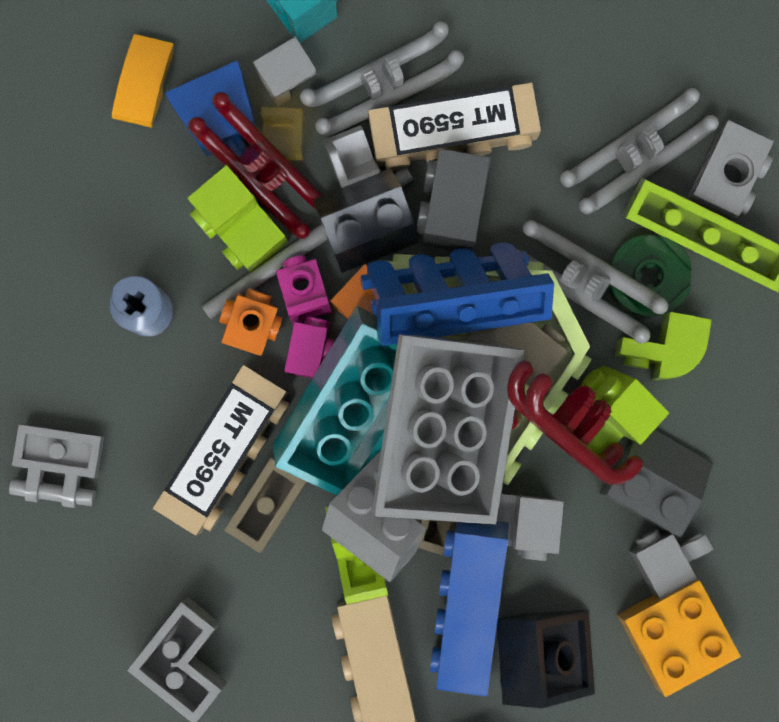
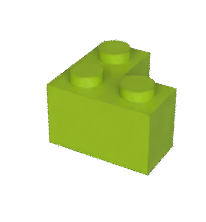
(232, 213)
(632, 406)

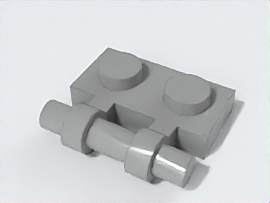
(56, 452)

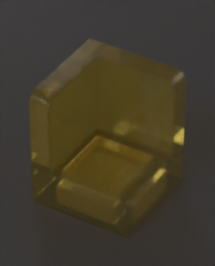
(285, 130)

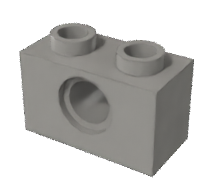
(746, 152)

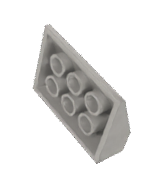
(446, 430)

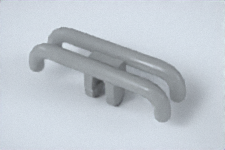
(383, 81)
(640, 152)
(588, 279)

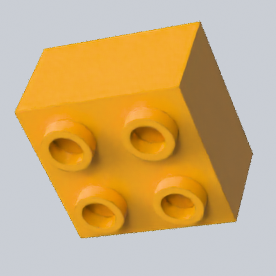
(678, 637)

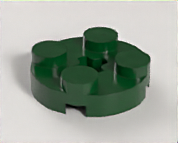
(667, 258)

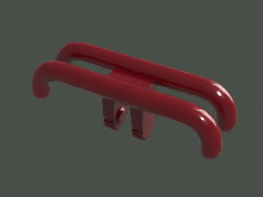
(259, 167)
(572, 424)

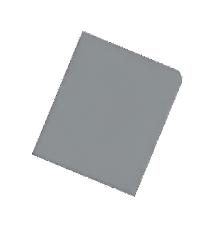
(284, 70)
(350, 156)

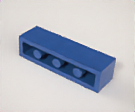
(471, 607)

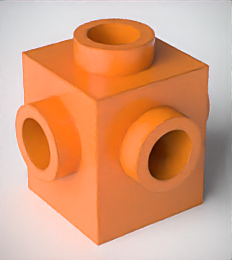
(252, 337)

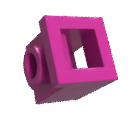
(303, 303)
(308, 347)

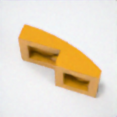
(142, 80)

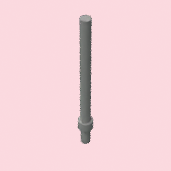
(269, 268)

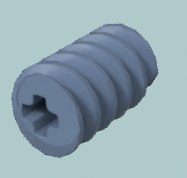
(124, 305)

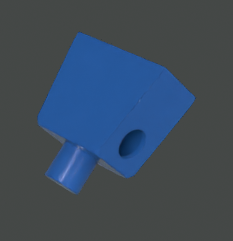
(196, 100)

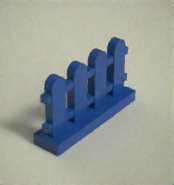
(462, 309)

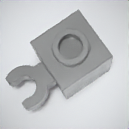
(665, 562)

